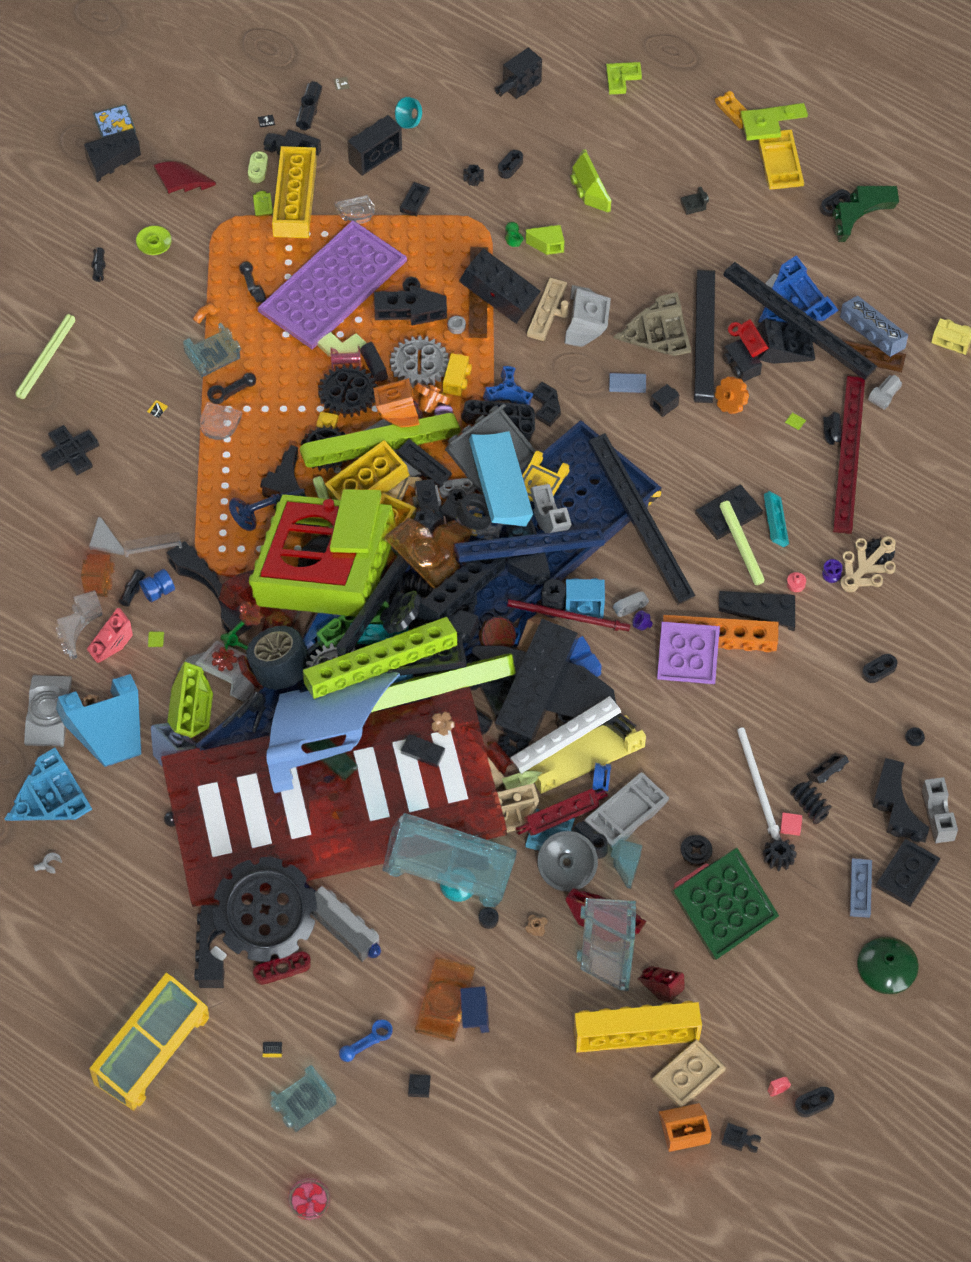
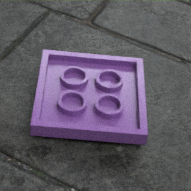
(688, 653)

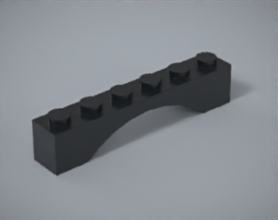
(188, 564)

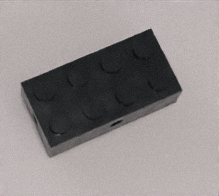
(499, 286)

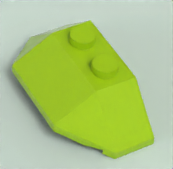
(589, 183)
(190, 701)

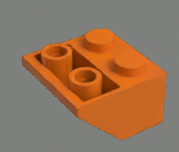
(685, 1127)

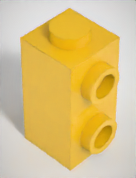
(456, 374)

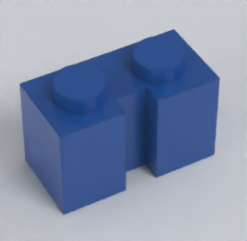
(584, 657)

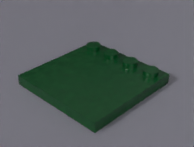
(725, 903)

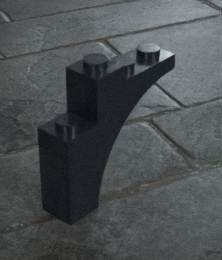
(283, 478)

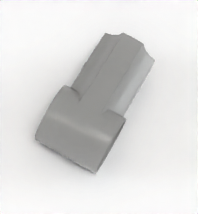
(883, 395)

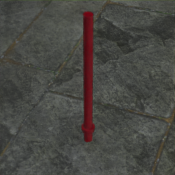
(616, 625)

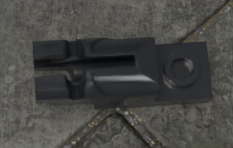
(292, 139)

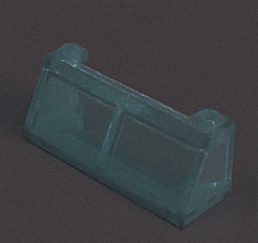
(449, 858)

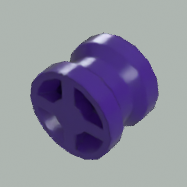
(836, 568)

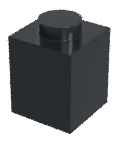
(665, 400)

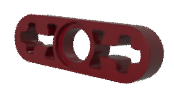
(298, 968)

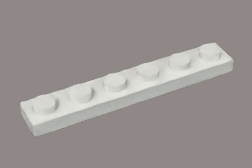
(565, 734)

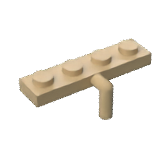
(548, 309)

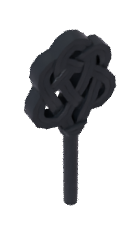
(402, 609)

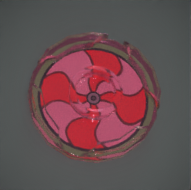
(309, 1199)

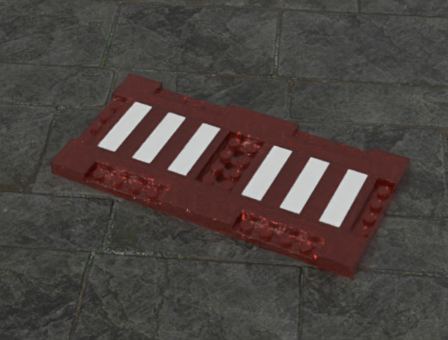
(232, 815)

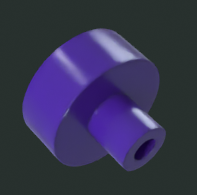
(642, 620)

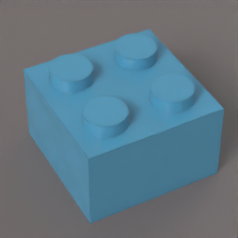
(585, 596)

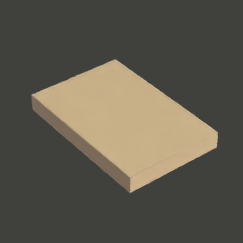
(688, 1074)

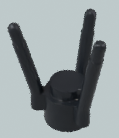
(253, 703)

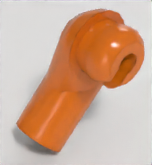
(202, 312)

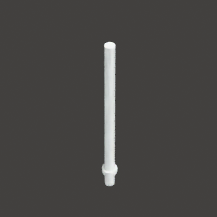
(773, 829)

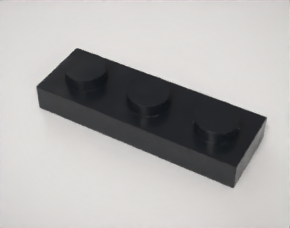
(424, 463)

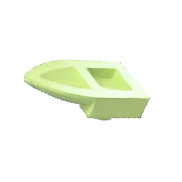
(519, 779)

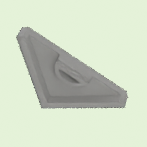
(104, 540)

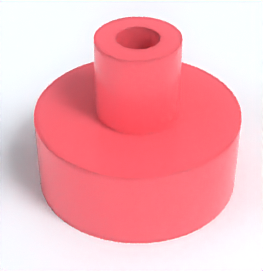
(796, 582)

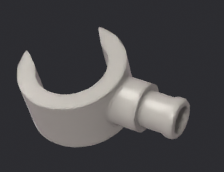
(44, 865)

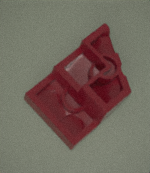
(179, 176)

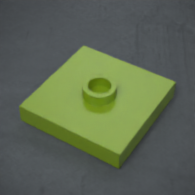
(760, 124)

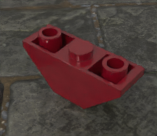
(663, 982)

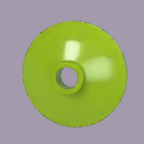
(153, 240)

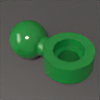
(513, 236)

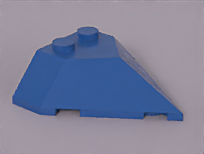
(801, 291)

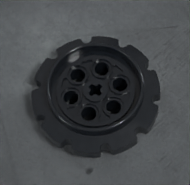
(247, 879)

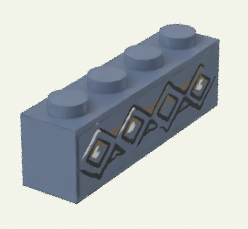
(874, 326)

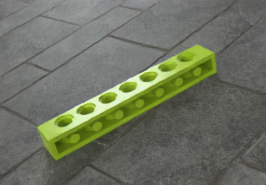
(380, 657)

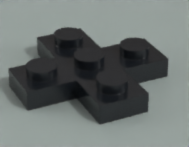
(70, 450)

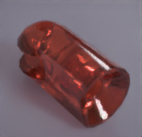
(498, 757)

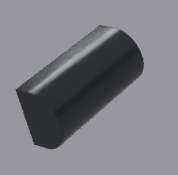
(374, 362)

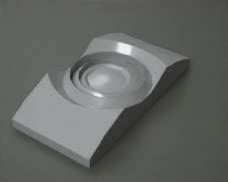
(43, 722)
(627, 809)

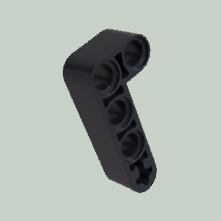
(520, 414)

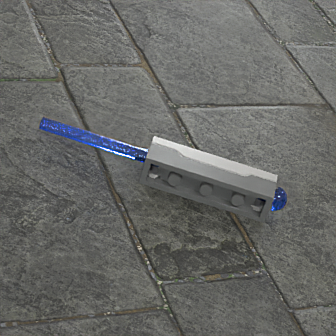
(345, 925)

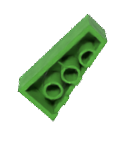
(337, 628)

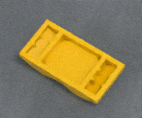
(781, 161)

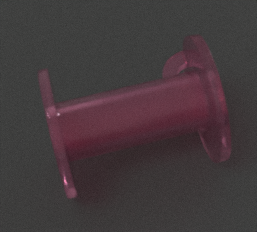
(345, 358)

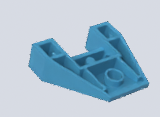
(107, 727)

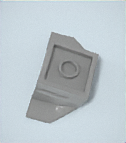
(588, 316)
(240, 686)

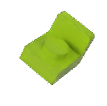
(262, 203)

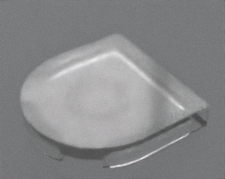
(356, 209)
(219, 421)

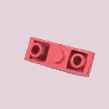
(111, 637)

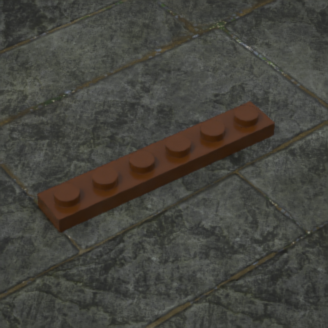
(477, 307)

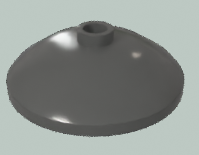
(567, 846)

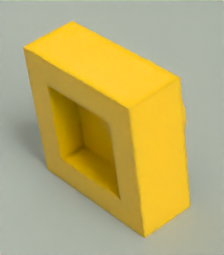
(327, 419)

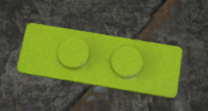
(791, 111)

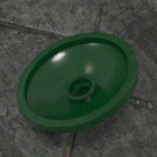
(886, 975)

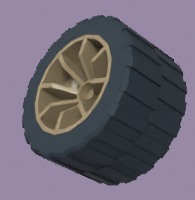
(278, 657)

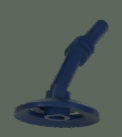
(247, 510)

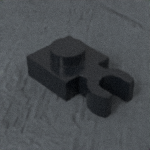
(737, 1137)

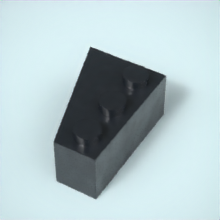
(111, 152)

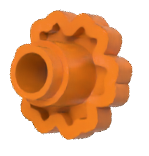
(731, 395)
(431, 397)

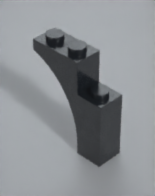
(891, 798)

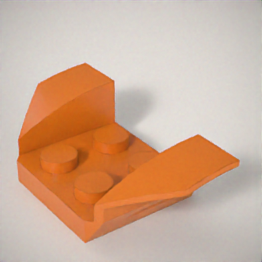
(396, 403)

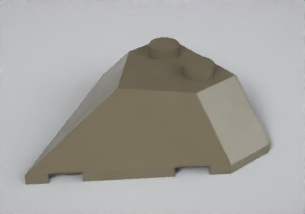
(659, 327)

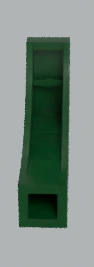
(863, 201)

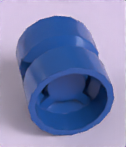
(158, 584)

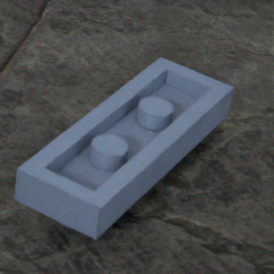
(860, 888)

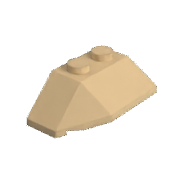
(517, 804)

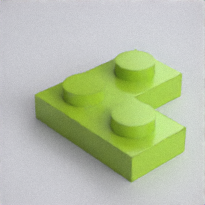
(620, 72)

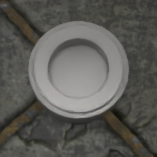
(456, 324)

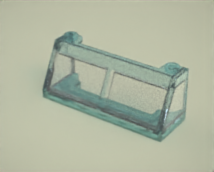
(608, 940)

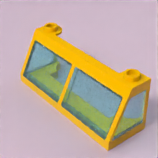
(148, 1041)

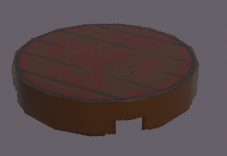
(497, 632)

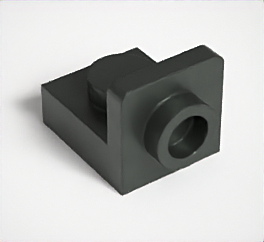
(695, 202)

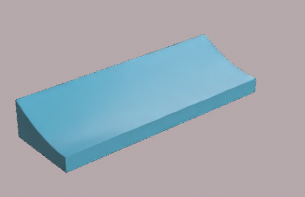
(501, 479)

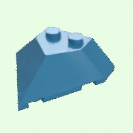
(49, 793)

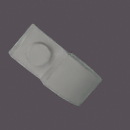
(546, 512)

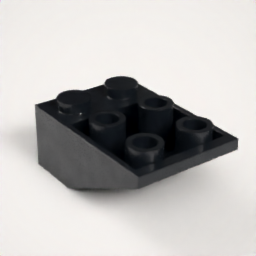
(784, 343)

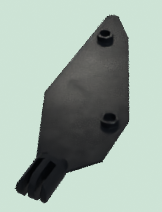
(576, 690)

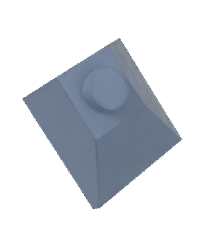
(168, 742)

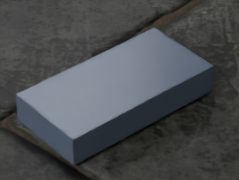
(627, 383)

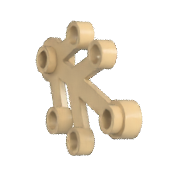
(867, 566)

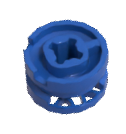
(599, 776)

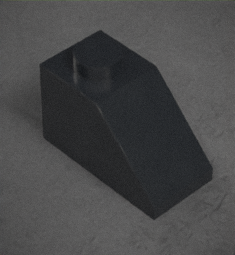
(530, 568)

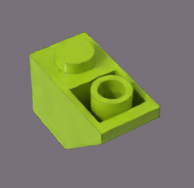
(546, 239)

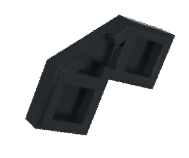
(549, 398)

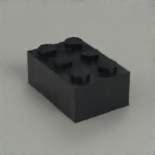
(375, 145)

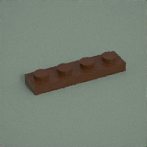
(879, 357)

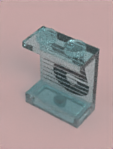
(213, 352)
(303, 1100)

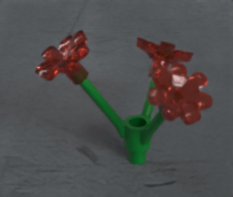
(225, 657)

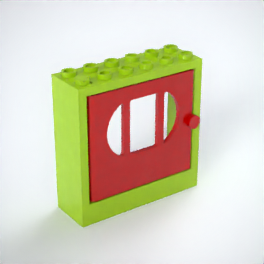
(334, 584)

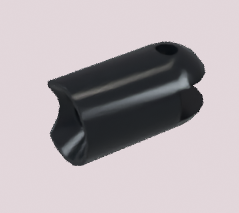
(832, 428)

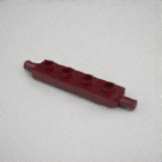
(561, 811)

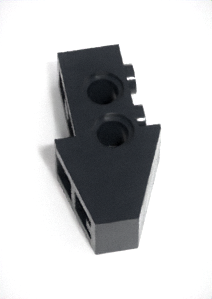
(417, 304)

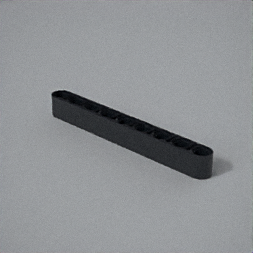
(704, 336)

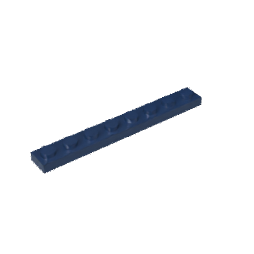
(529, 544)

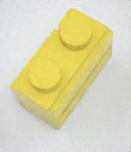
(952, 336)

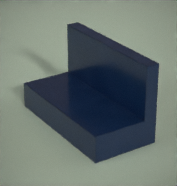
(475, 1008)

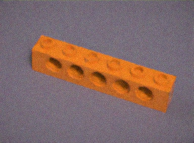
(731, 627)

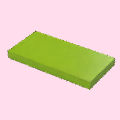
(355, 521)

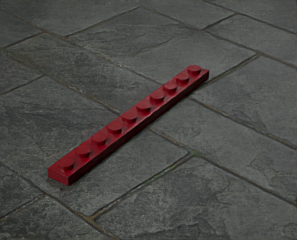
(849, 455)

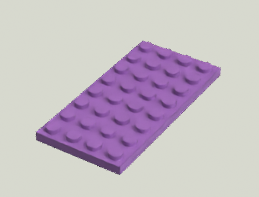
(332, 284)

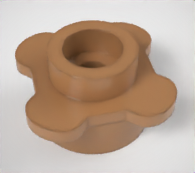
(536, 931)

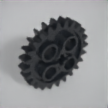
(332, 385)

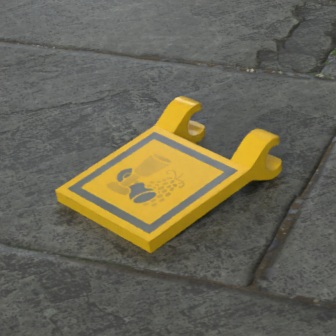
(537, 475)

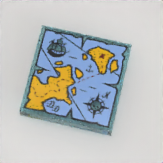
(113, 121)

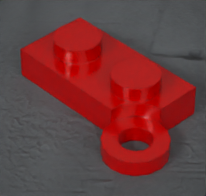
(749, 336)

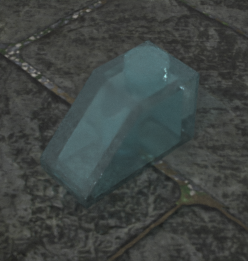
(626, 860)

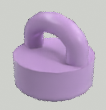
(443, 409)

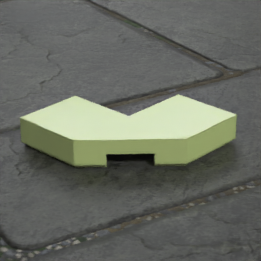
(348, 346)

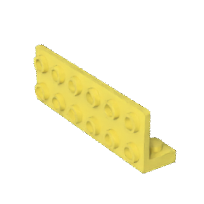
(580, 756)

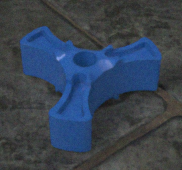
(508, 389)

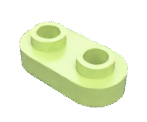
(257, 163)

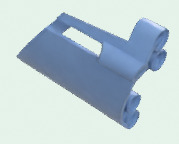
(306, 720)

